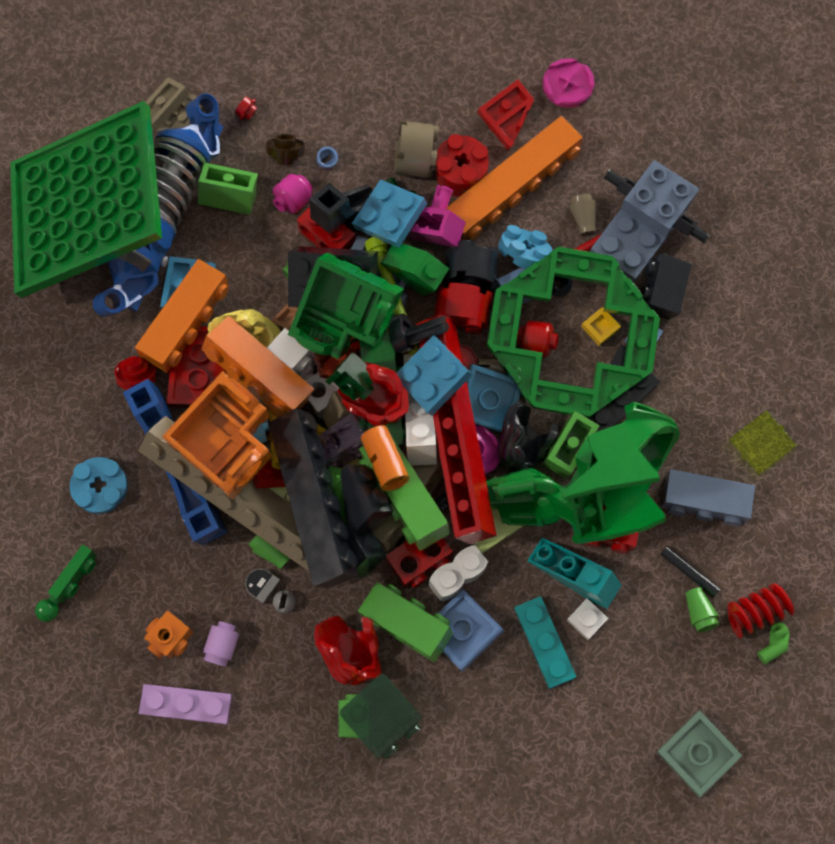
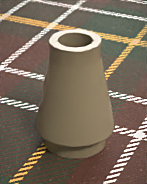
(584, 213)

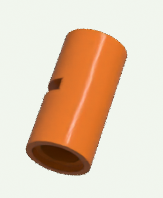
(385, 458)

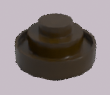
(285, 148)

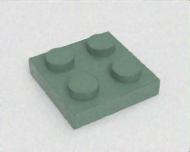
(699, 753)

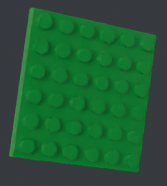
(84, 200)

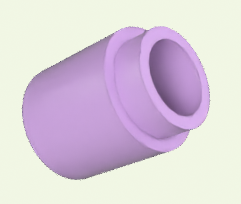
(220, 644)

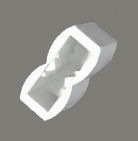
(466, 568)

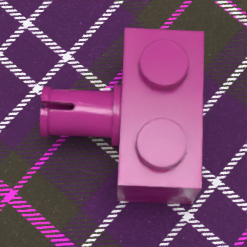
(437, 223)

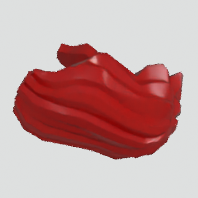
(385, 403)
(348, 652)

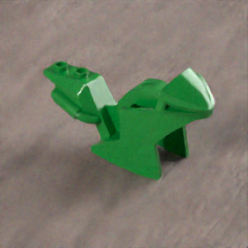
(611, 469)

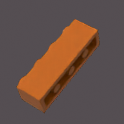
(182, 316)
(256, 368)

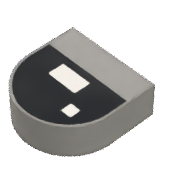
(261, 584)

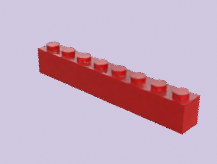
(462, 457)

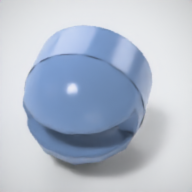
(323, 153)

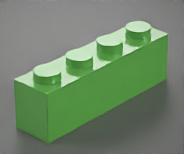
(413, 506)

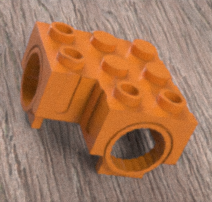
(219, 434)

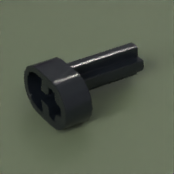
(404, 336)

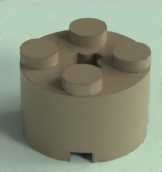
(415, 149)

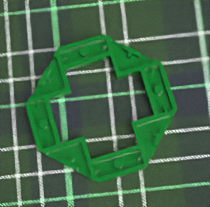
(524, 365)

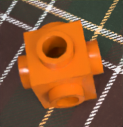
(177, 641)

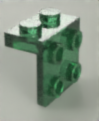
(381, 717)

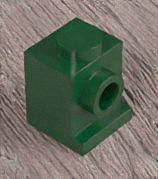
(352, 378)

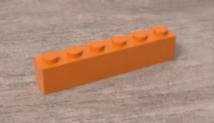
(516, 176)

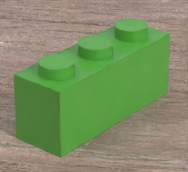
(407, 621)

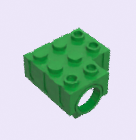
(341, 305)

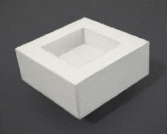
(587, 619)

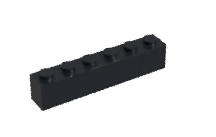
(313, 499)

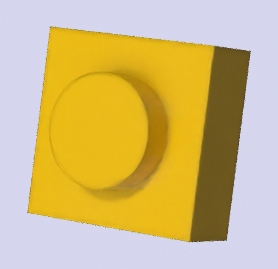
(601, 326)

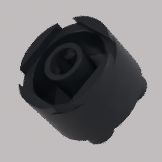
(472, 266)

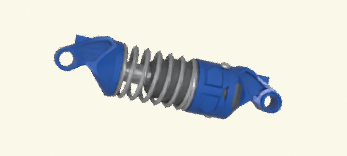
(181, 152)

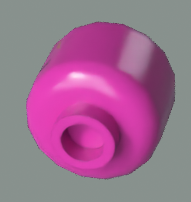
(292, 193)

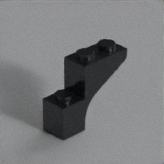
(332, 208)
(364, 510)

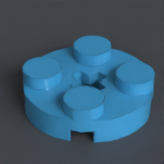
(524, 246)
(88, 473)

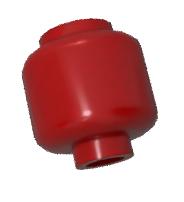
(538, 337)

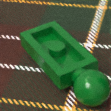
(66, 584)

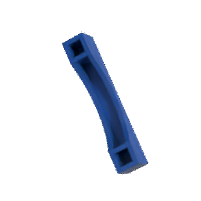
(197, 512)

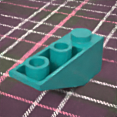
(576, 572)

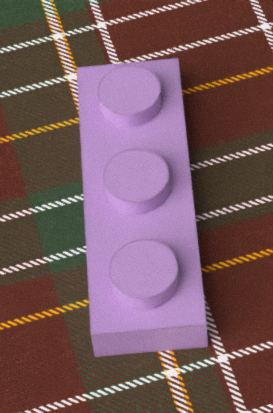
(185, 704)

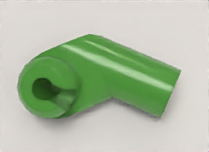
(777, 643)

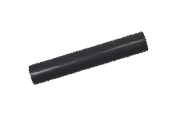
(690, 571)

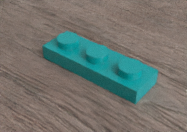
(544, 642)

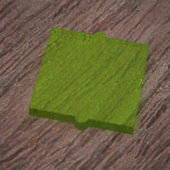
(762, 442)

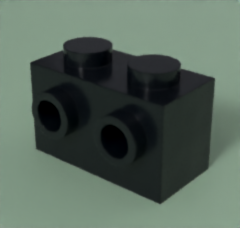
(666, 285)

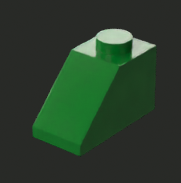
(415, 268)

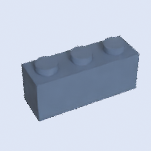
(707, 497)

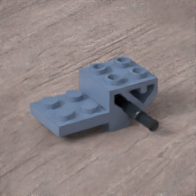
(647, 217)

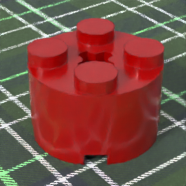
(459, 152)
(464, 306)

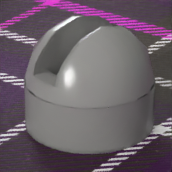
(289, 604)

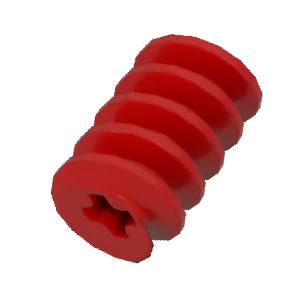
(759, 607)

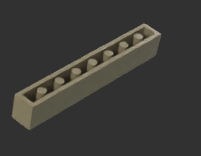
(253, 507)

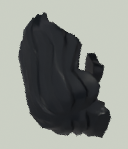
(518, 444)

